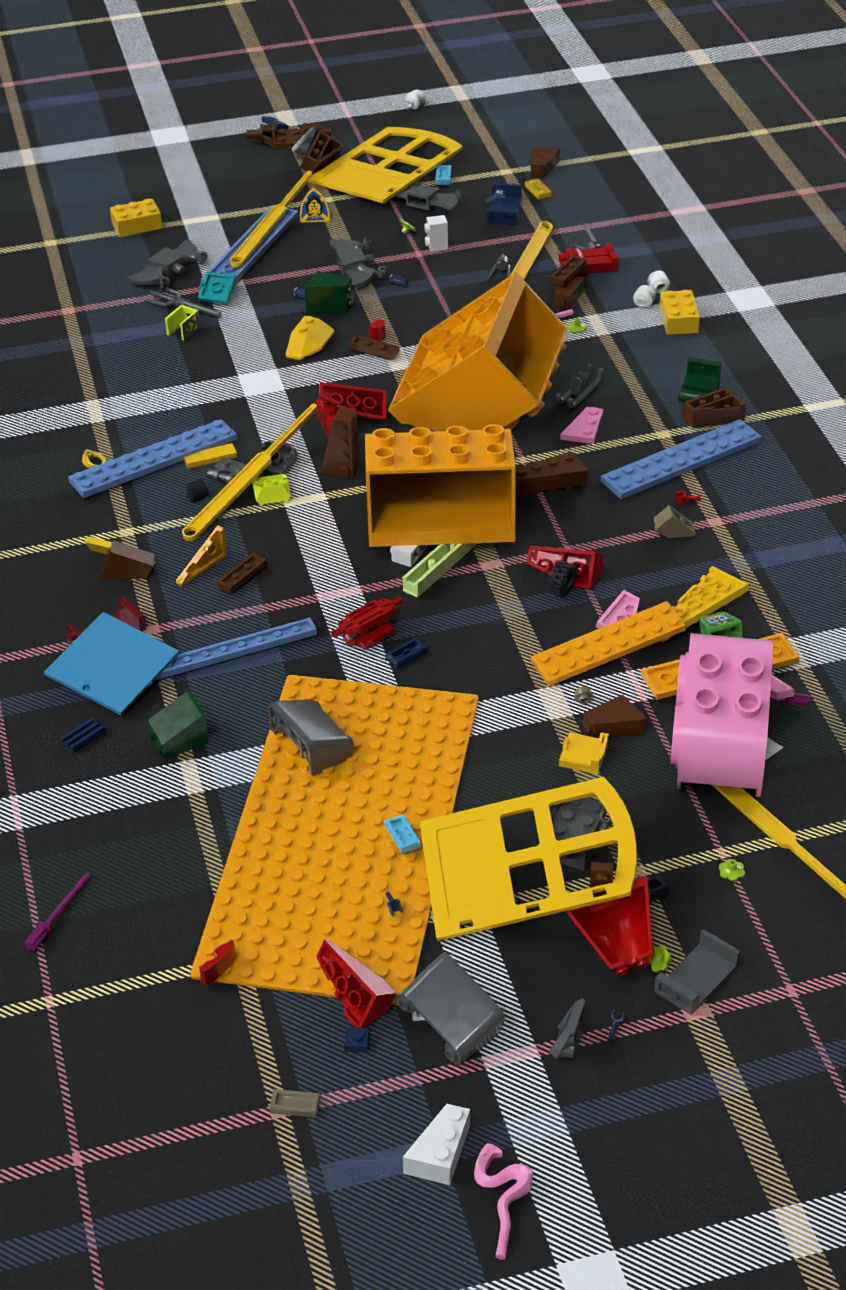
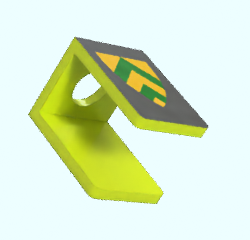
(179, 319)

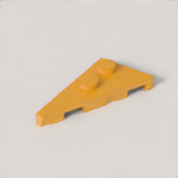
(210, 553)

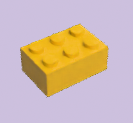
(136, 217)
(679, 312)

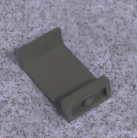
(698, 973)

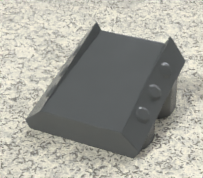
(305, 142)
(281, 459)
(570, 1031)

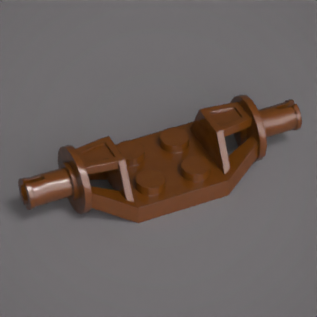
(283, 138)

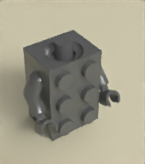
(578, 819)

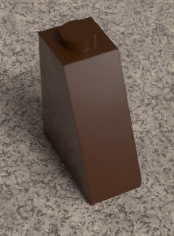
(543, 161)
(569, 293)
(127, 562)
(614, 718)

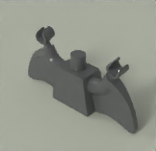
(428, 197)
(353, 261)
(167, 264)

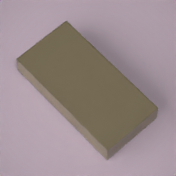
(294, 1103)

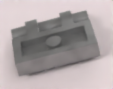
(225, 469)

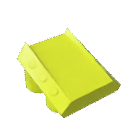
(271, 489)

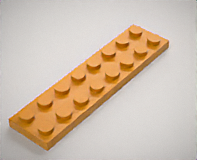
(608, 643)
(664, 677)

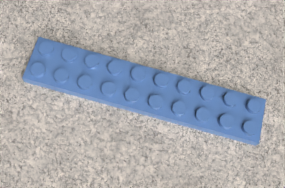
(223, 265)
(151, 458)
(680, 459)

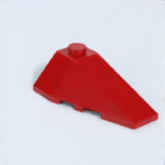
(367, 401)
(588, 562)
(359, 988)

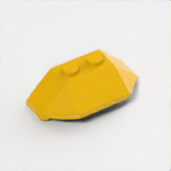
(308, 338)

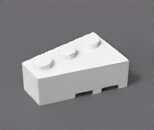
(439, 1146)

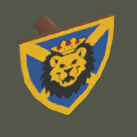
(314, 208)

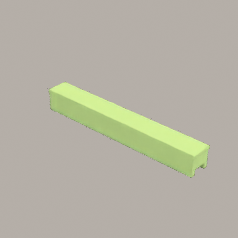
(433, 567)

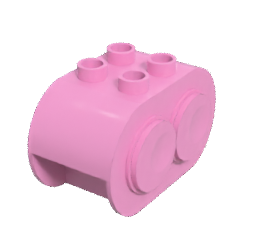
(722, 711)

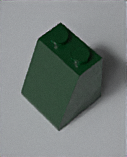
(328, 294)
(178, 727)

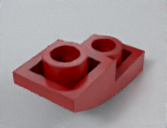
(222, 960)

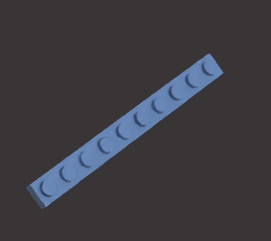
(239, 647)

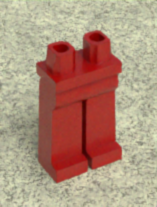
(598, 259)

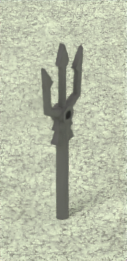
(177, 301)

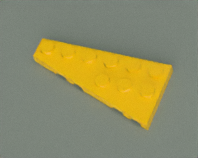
(708, 595)

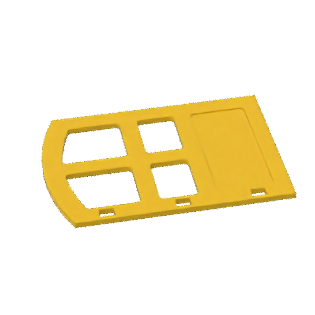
(377, 181)
(472, 869)

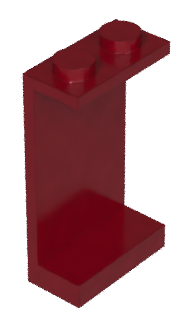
(127, 613)

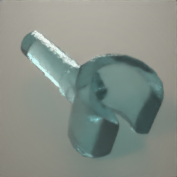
(498, 194)

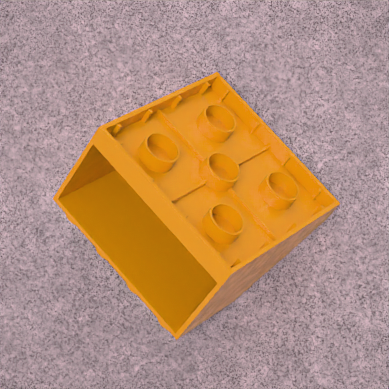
(483, 362)
(440, 486)

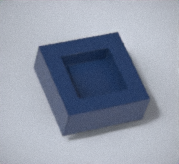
(356, 1039)

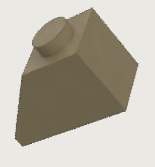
(673, 524)

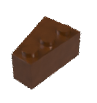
(321, 152)
(714, 408)

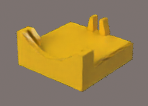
(584, 752)

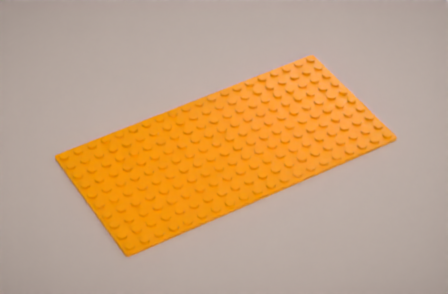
(316, 847)

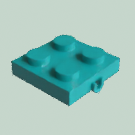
(217, 288)

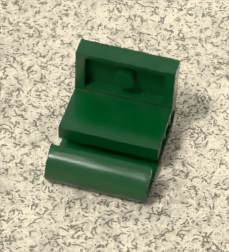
(701, 378)

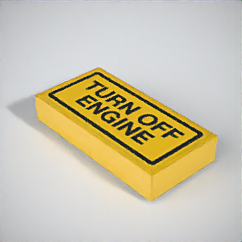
(538, 189)

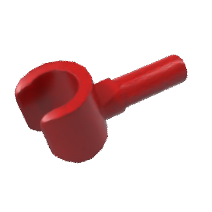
(682, 498)

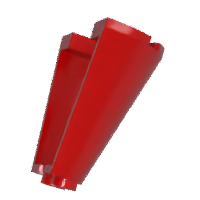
(619, 929)

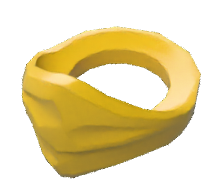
(90, 454)

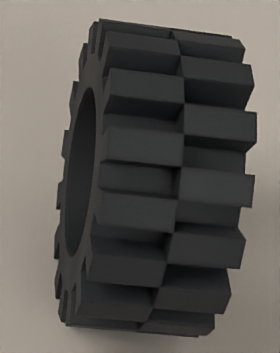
(562, 578)

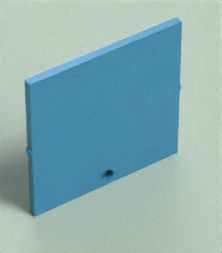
(111, 663)

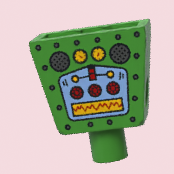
(721, 625)

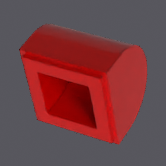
(377, 330)

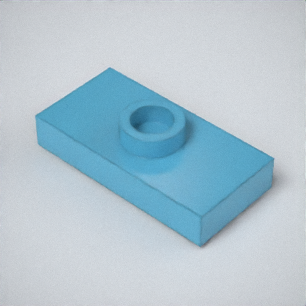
(443, 175)
(402, 834)

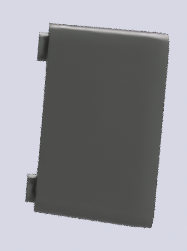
(311, 732)
(453, 1007)

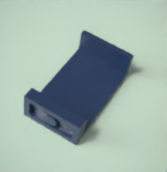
(505, 210)

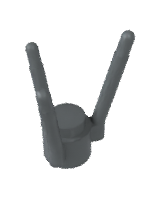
(592, 244)
(501, 264)

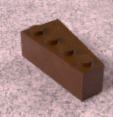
(342, 447)
(550, 474)

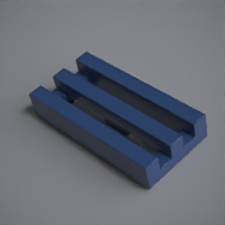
(278, 124)
(405, 653)
(81, 734)

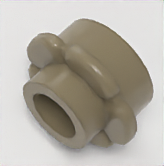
(583, 695)

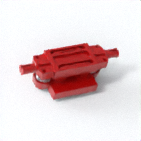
(368, 623)

